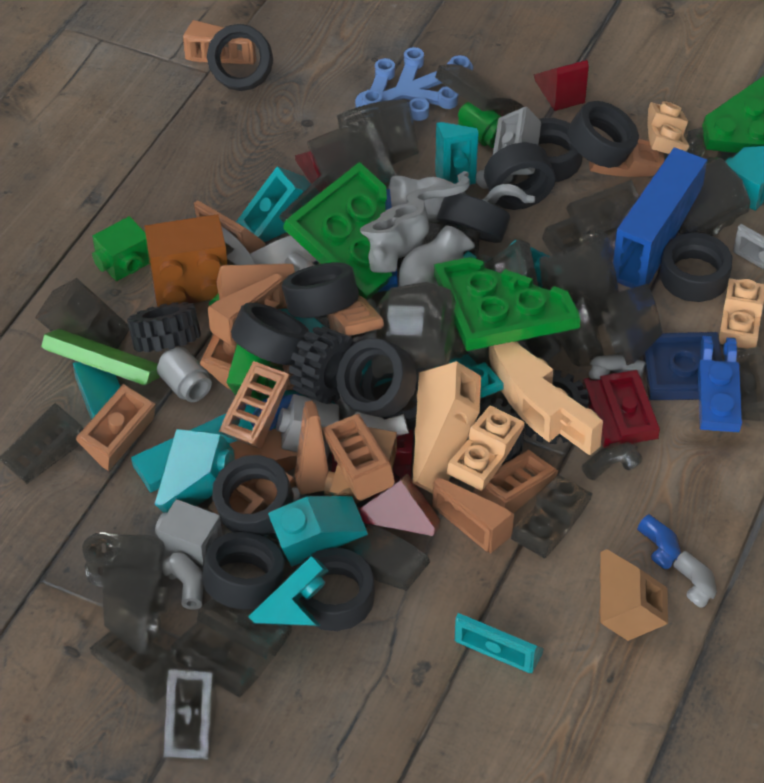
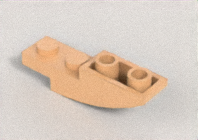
(539, 402)

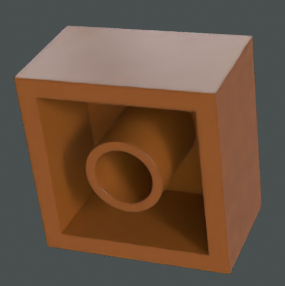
(185, 258)

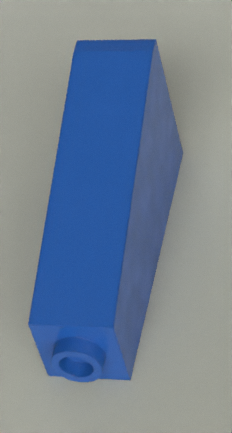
(657, 217)

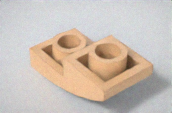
(666, 127)
(742, 312)
(486, 448)

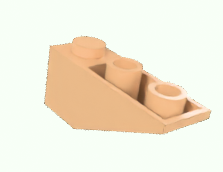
(445, 413)

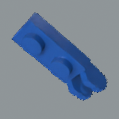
(719, 388)

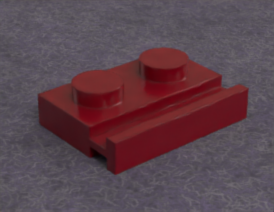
(623, 407)

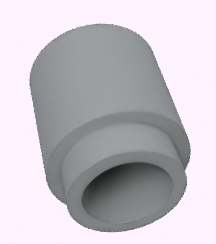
(184, 374)

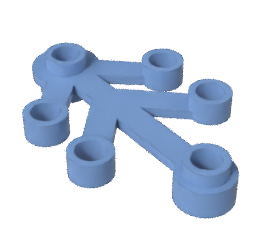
(408, 87)

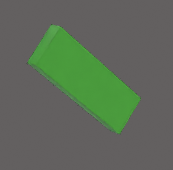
(100, 356)

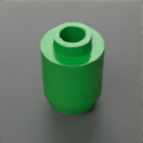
(485, 122)

